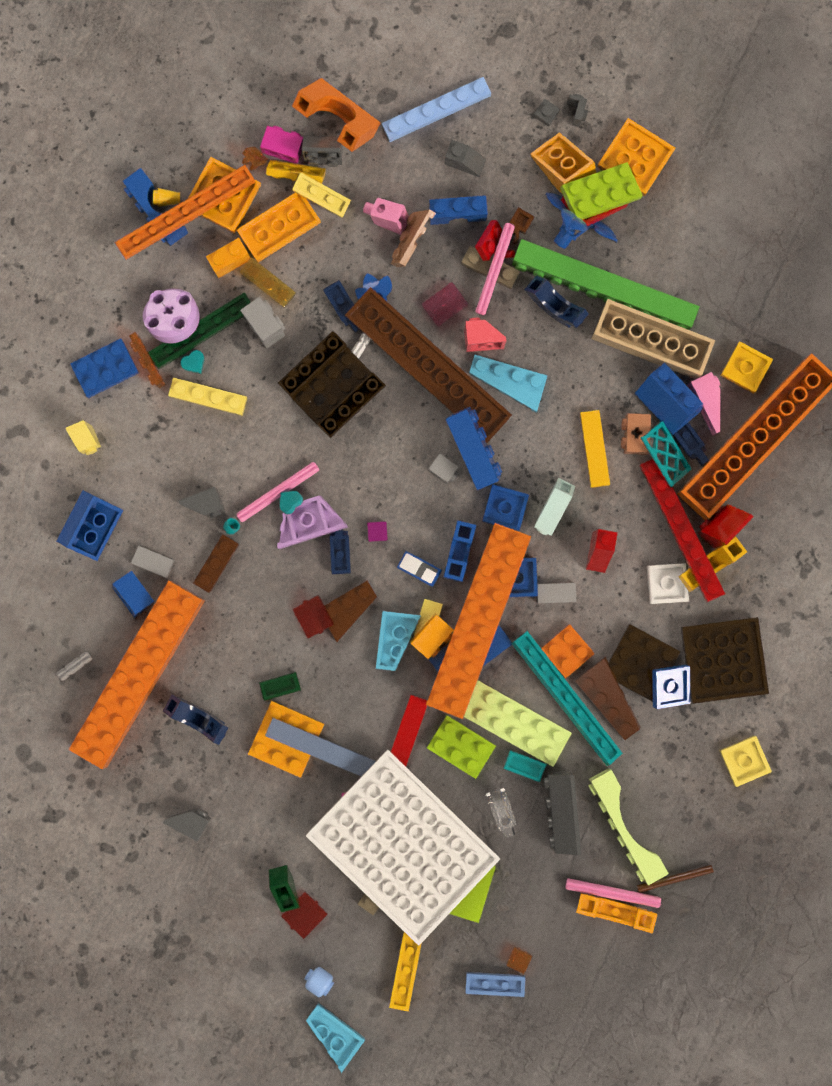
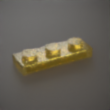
(267, 282)

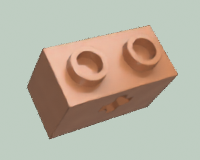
(642, 425)

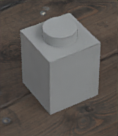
(444, 469)

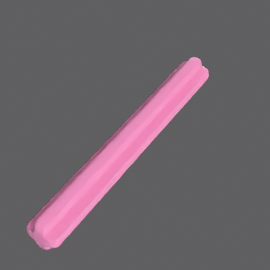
(495, 269)
(276, 492)
(613, 893)

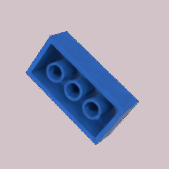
(473, 447)

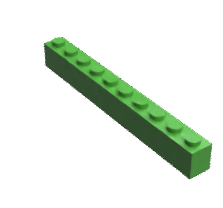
(603, 284)

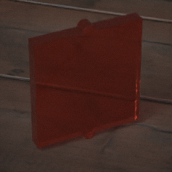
(313, 616)
(306, 917)

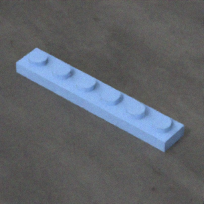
(436, 109)

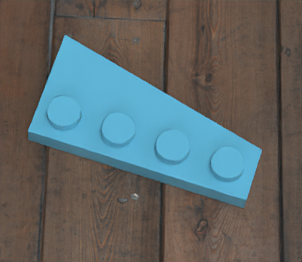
(510, 380)

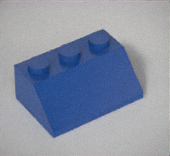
(669, 398)
(89, 525)

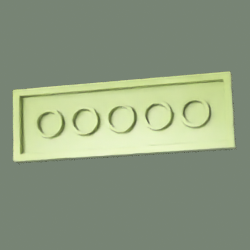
(516, 724)

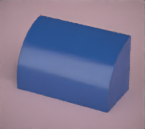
(132, 594)

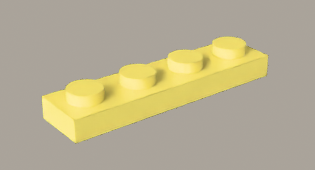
(207, 396)

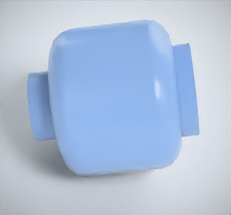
(319, 981)

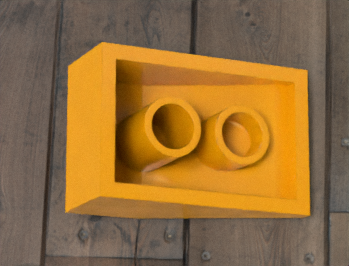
(562, 161)

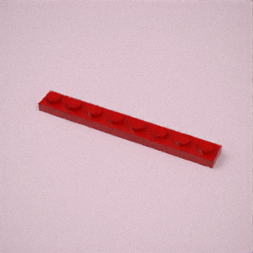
(683, 532)

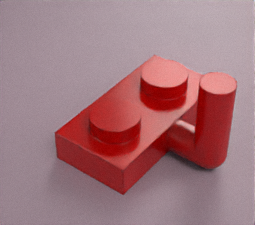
(489, 241)

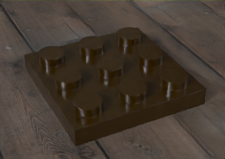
(637, 657)

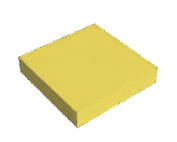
(745, 761)

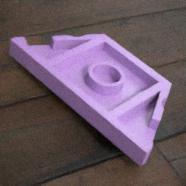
(309, 521)

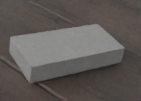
(152, 561)
(556, 593)

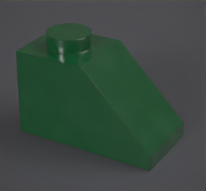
(283, 888)

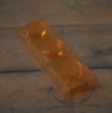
(146, 361)

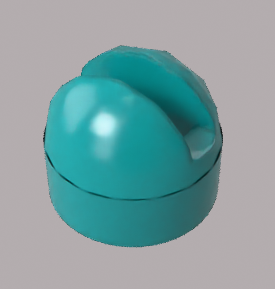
(231, 522)

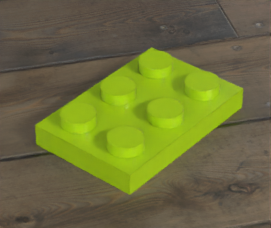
(461, 746)

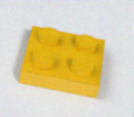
(746, 367)

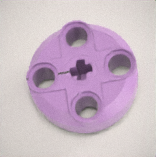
(170, 313)

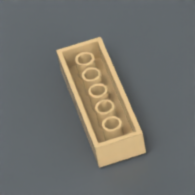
(653, 339)

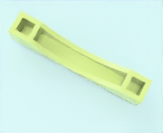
(608, 790)

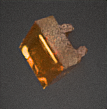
(254, 156)

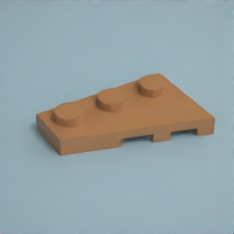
(408, 238)

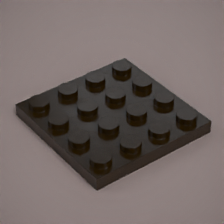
(725, 660)

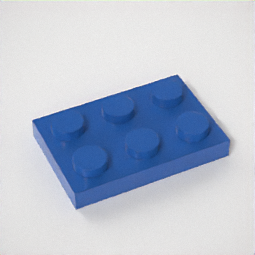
(104, 368)

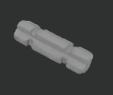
(74, 666)

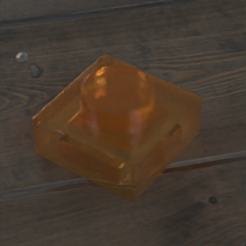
(519, 960)

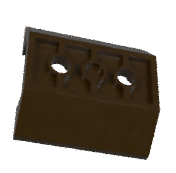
(321, 375)

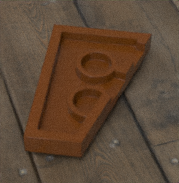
(348, 608)

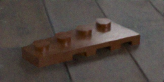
(603, 690)

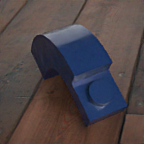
(554, 304)
(196, 718)

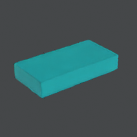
(524, 766)

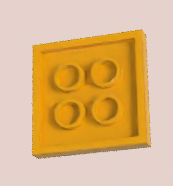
(641, 150)
(231, 211)
(277, 753)

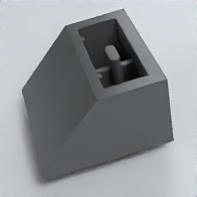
(322, 150)

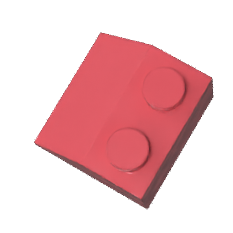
(482, 336)

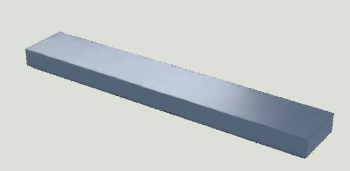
(318, 747)

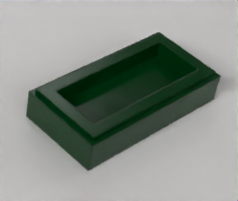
(280, 686)

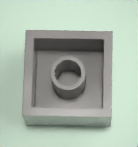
(264, 324)

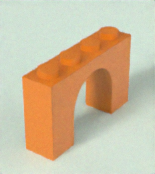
(322, 96)

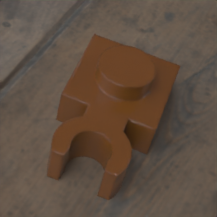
(521, 222)

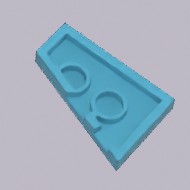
(394, 637)
(337, 1036)

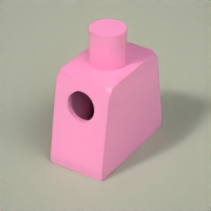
(387, 215)

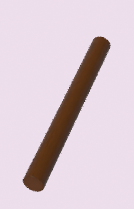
(676, 878)

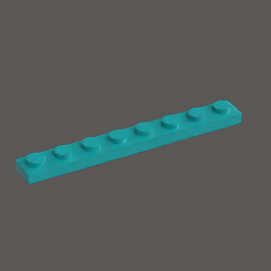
(567, 698)

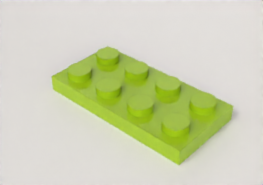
(601, 191)

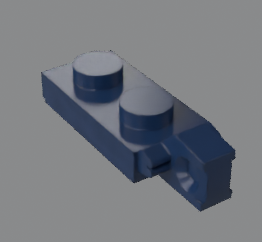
(340, 301)
(691, 443)
(340, 552)

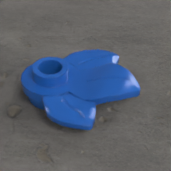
(382, 287)

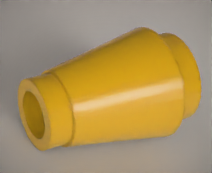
(165, 197)

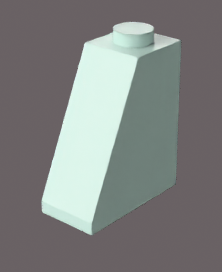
(554, 507)

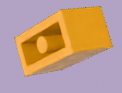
(228, 258)
(432, 636)

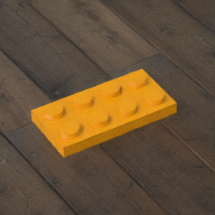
(278, 226)

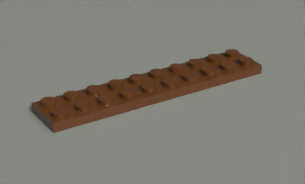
(425, 361)

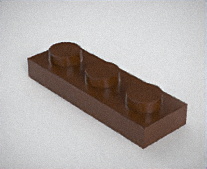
(216, 563)

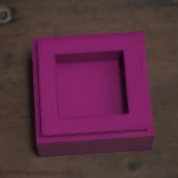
(377, 531)

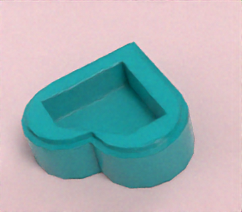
(193, 362)
(290, 501)

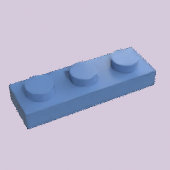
(495, 984)

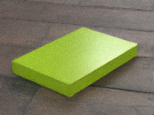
(473, 903)

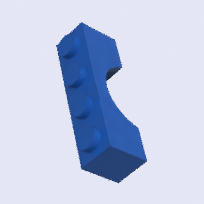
(141, 188)

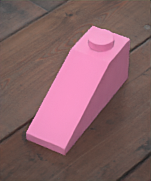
(708, 391)

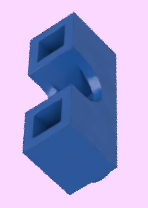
(469, 208)
(459, 551)

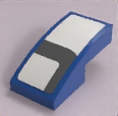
(419, 568)

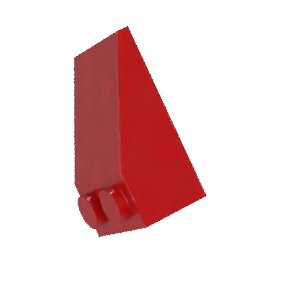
(724, 525)

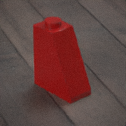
(601, 550)

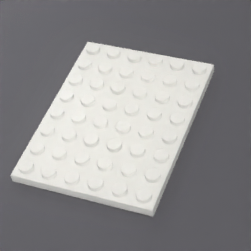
(403, 847)

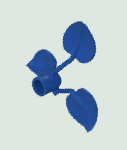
(572, 223)

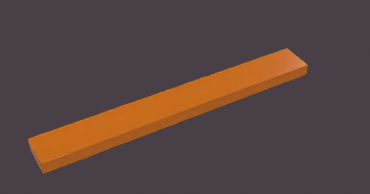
(185, 212)

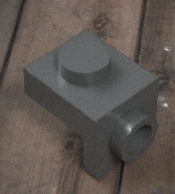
(579, 102)

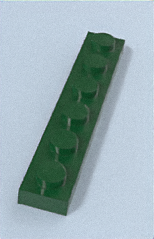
(206, 328)

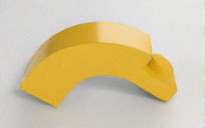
(719, 558)

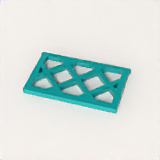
(653, 433)

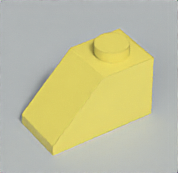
(84, 437)

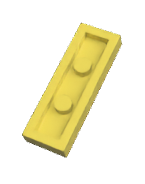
(321, 195)

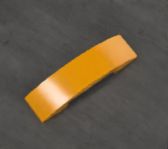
(617, 912)

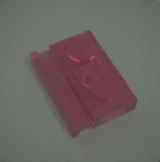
(444, 304)

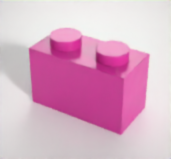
(282, 144)

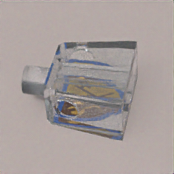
(502, 812)

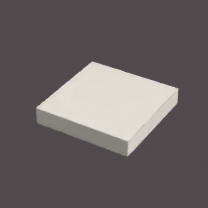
(665, 584)

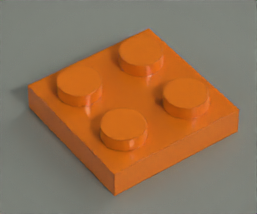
(567, 651)

